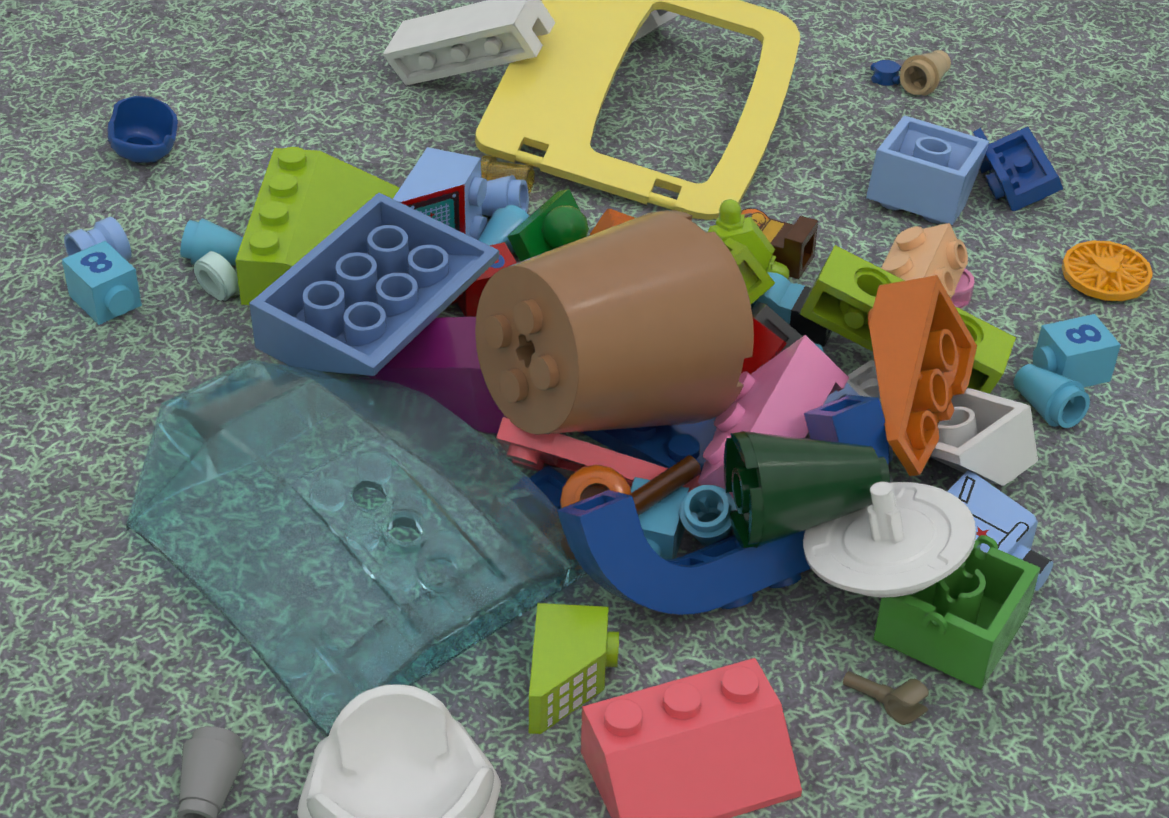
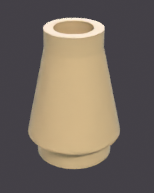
(923, 72)

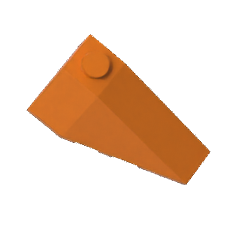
(920, 364)

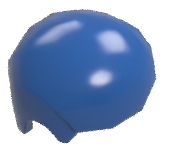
(142, 129)

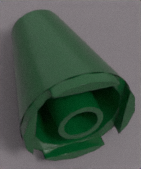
(795, 483)

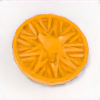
(1107, 270)

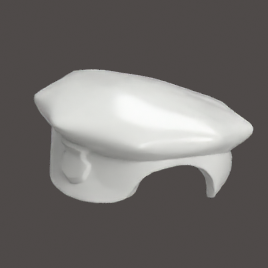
(398, 758)

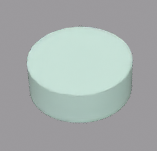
(216, 276)

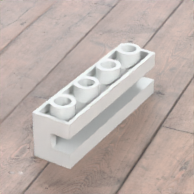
(468, 39)

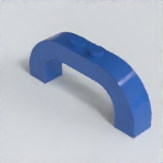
(617, 556)

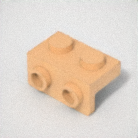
(928, 253)

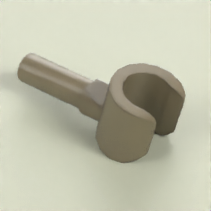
(899, 703)

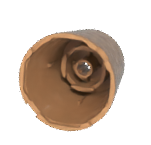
(617, 330)

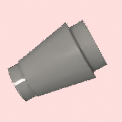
(208, 771)

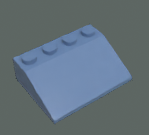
(366, 289)

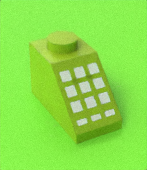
(568, 661)

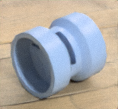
(104, 230)

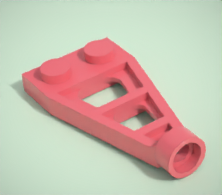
(565, 452)

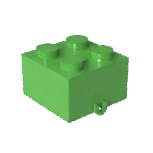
(965, 618)

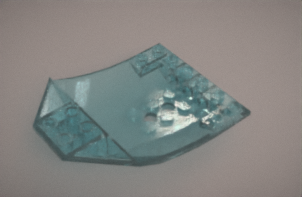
(259, 514)

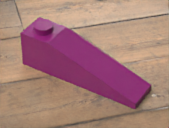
(447, 368)

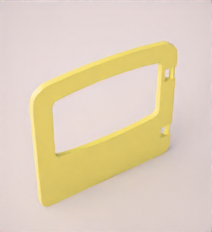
(560, 93)

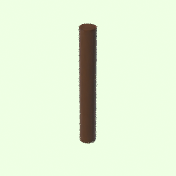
(657, 489)

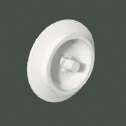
(894, 545)

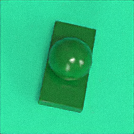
(549, 227)

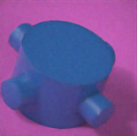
(886, 72)

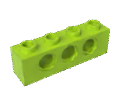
(848, 291)

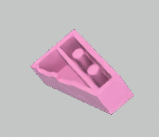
(774, 401)

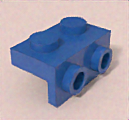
(1018, 169)

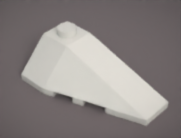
(983, 435)

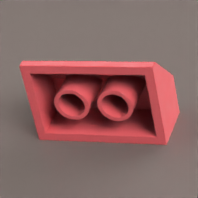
(692, 747)

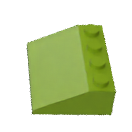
(296, 209)

